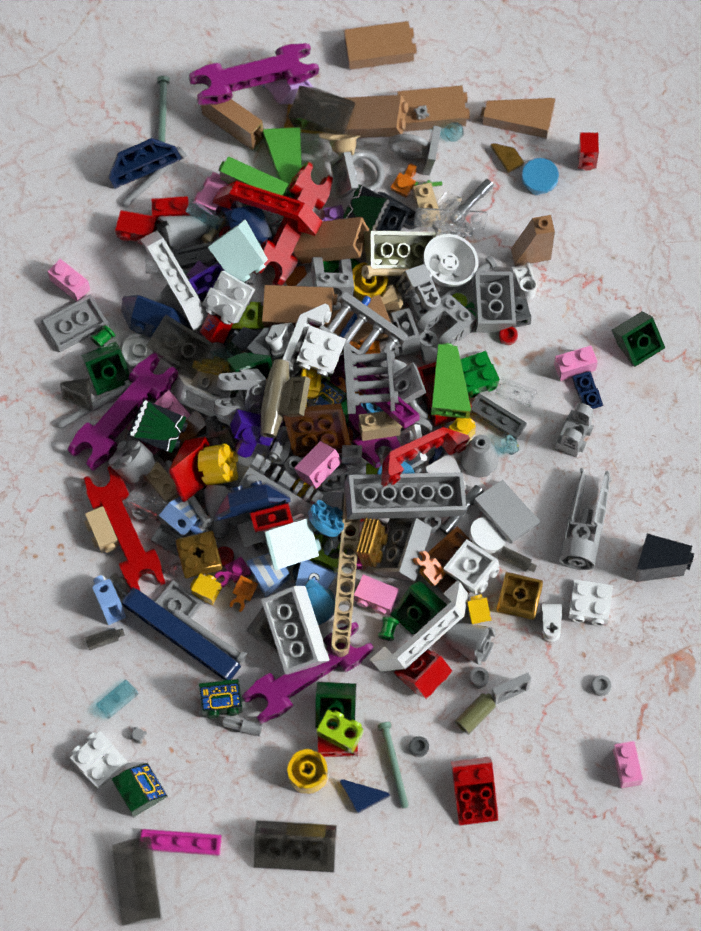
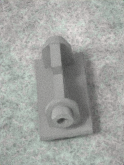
(281, 448)

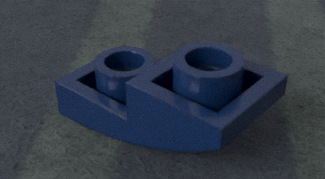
(587, 390)

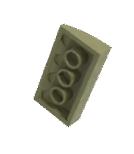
(396, 248)

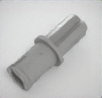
(243, 725)

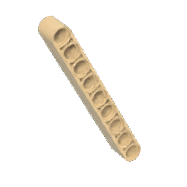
(344, 579)

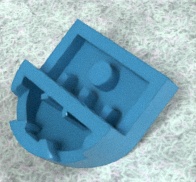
(321, 600)

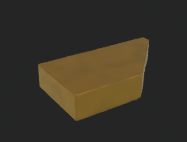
(508, 156)

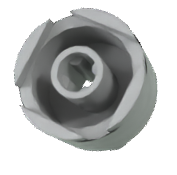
(132, 460)

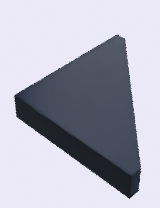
(362, 796)

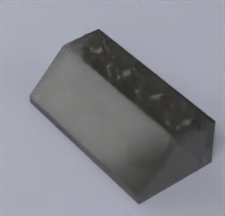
(295, 846)
(137, 881)

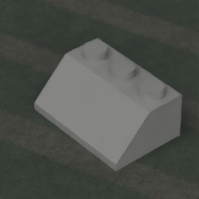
(494, 301)
(404, 543)

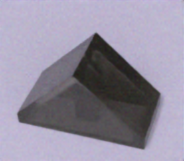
(78, 393)

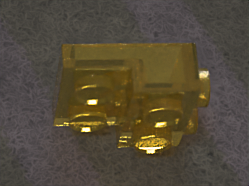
(212, 366)

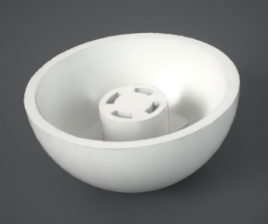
(450, 260)

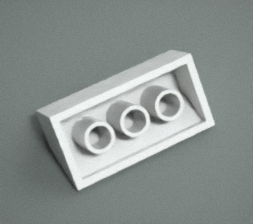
(295, 629)

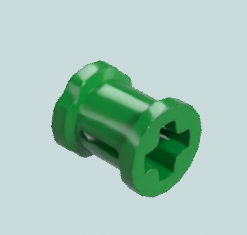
(103, 336)
(388, 628)

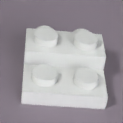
(228, 298)
(320, 351)
(472, 567)
(590, 602)
(98, 759)

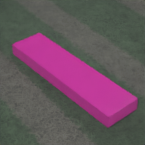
(184, 842)

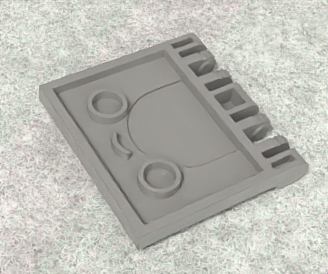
(297, 505)

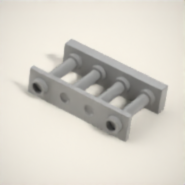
(364, 315)
(353, 385)

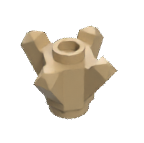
(392, 299)

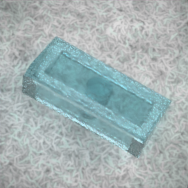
(205, 214)
(117, 699)

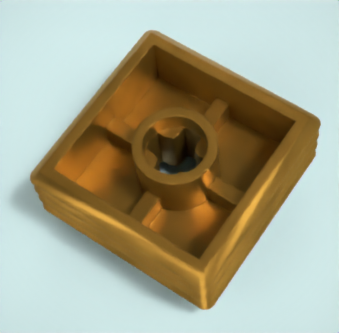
(371, 542)
(209, 559)
(515, 584)

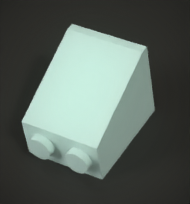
(239, 252)
(292, 543)

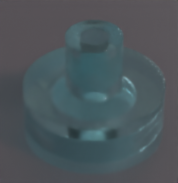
(454, 131)
(509, 445)

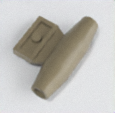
(282, 397)

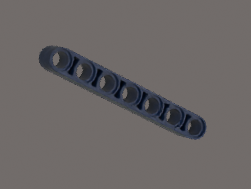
(180, 634)

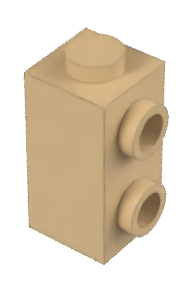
(424, 196)
(378, 426)
(162, 483)
(104, 535)

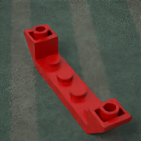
(307, 220)
(449, 439)

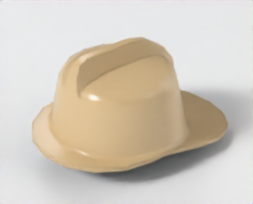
(341, 143)

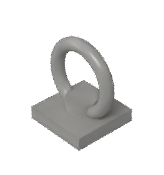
(428, 149)
(346, 176)
(409, 387)

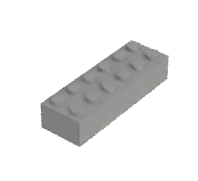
(410, 497)

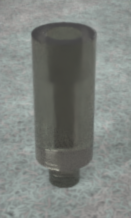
(516, 560)
(120, 585)
(103, 638)

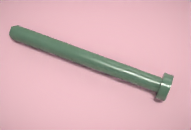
(163, 81)
(384, 727)

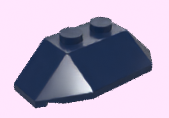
(141, 161)
(254, 216)
(145, 314)
(250, 499)

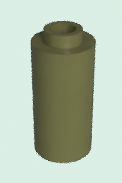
(476, 713)

